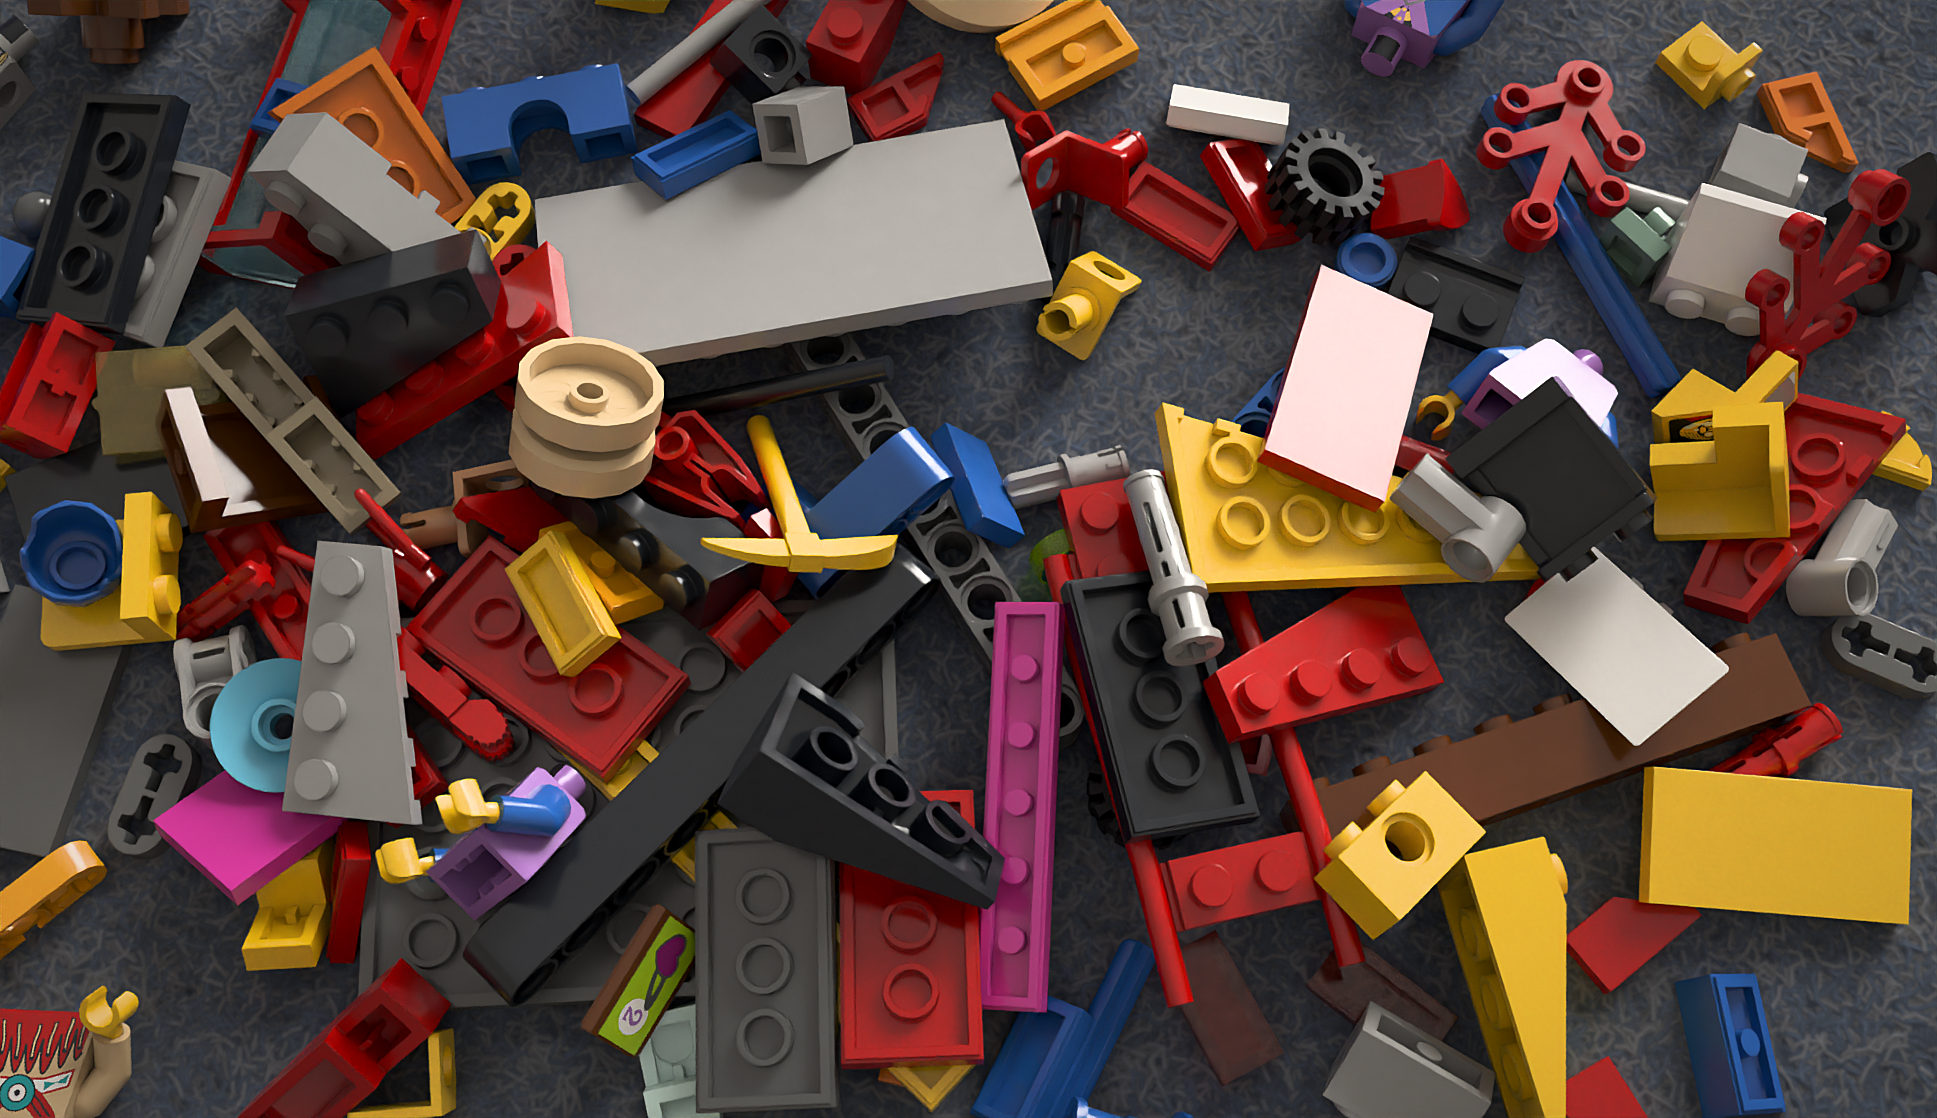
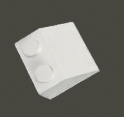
(1715, 254)

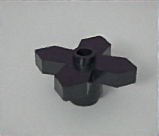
(1908, 239)

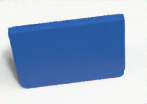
(1729, 1046)

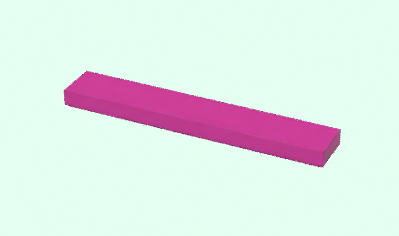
(1022, 802)

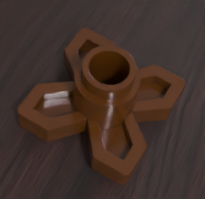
(110, 27)

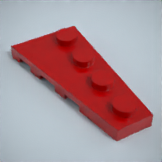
(528, 313)
(1829, 459)
(1327, 665)

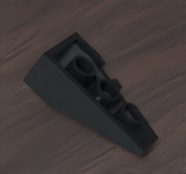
(830, 793)

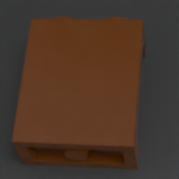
(225, 465)

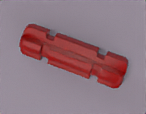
(224, 601)

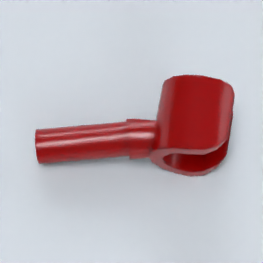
(1028, 126)

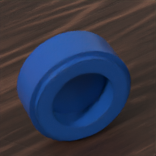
(1367, 260)

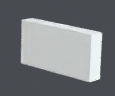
(1228, 115)

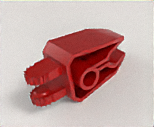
(698, 471)

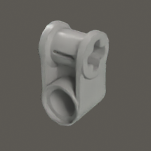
(205, 670)

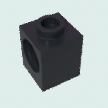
(766, 36)

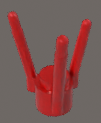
(415, 572)

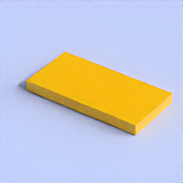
(1775, 845)

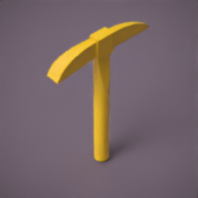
(799, 548)

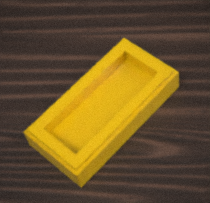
(562, 603)

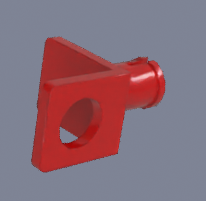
(1085, 167)

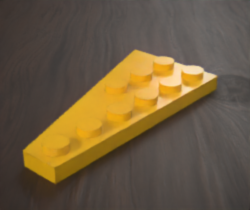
(1274, 532)

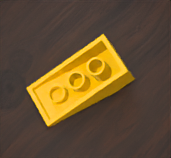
(1512, 948)

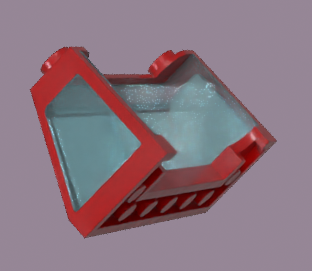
(249, 233)

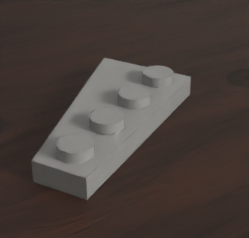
(349, 712)

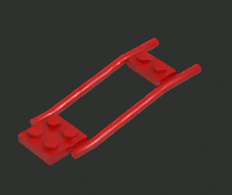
(1220, 882)

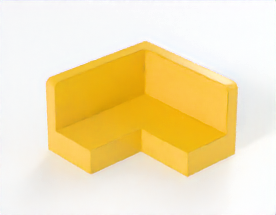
(1727, 484)

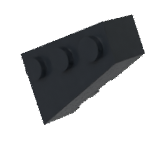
(391, 314)

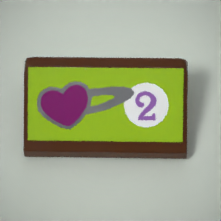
(643, 983)

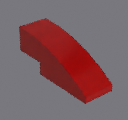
(354, 1049)

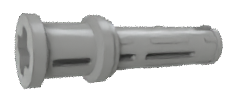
(1177, 592)

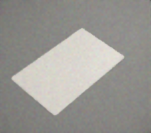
(1617, 647)

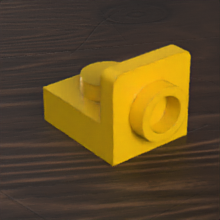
(1708, 66)

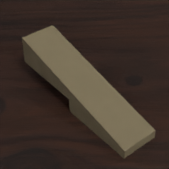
(292, 419)

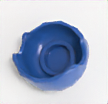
(73, 554)

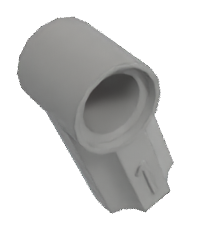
(1473, 529)
(1843, 572)

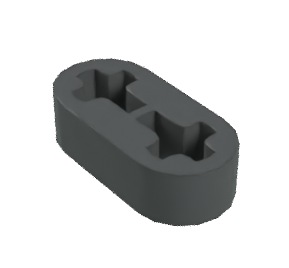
(1884, 666)
(141, 790)

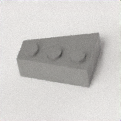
(342, 191)

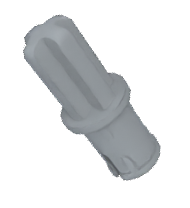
(1045, 482)

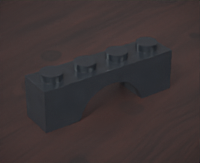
(664, 551)

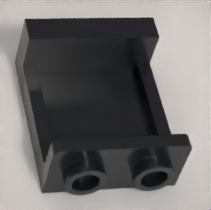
(1559, 476)

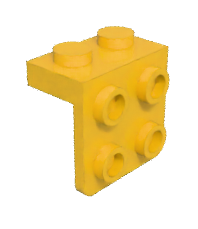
(146, 599)

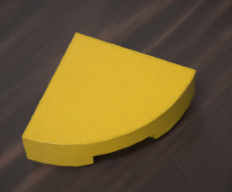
(1906, 464)

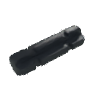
(1063, 234)

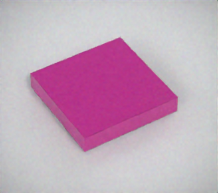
(241, 834)

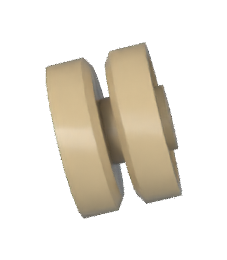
(585, 417)

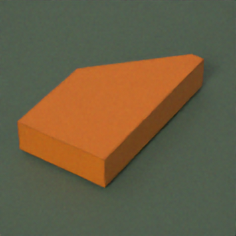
(1804, 116)

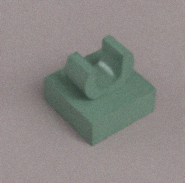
(1637, 244)

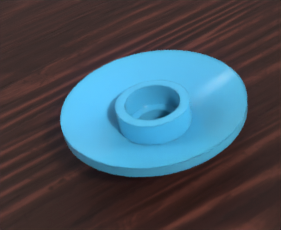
(246, 721)

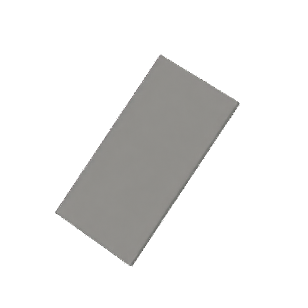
(801, 248)

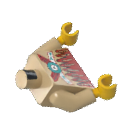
(65, 1060)

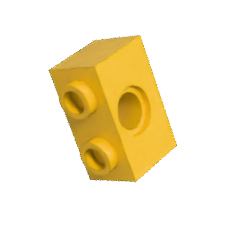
(1426, 829)

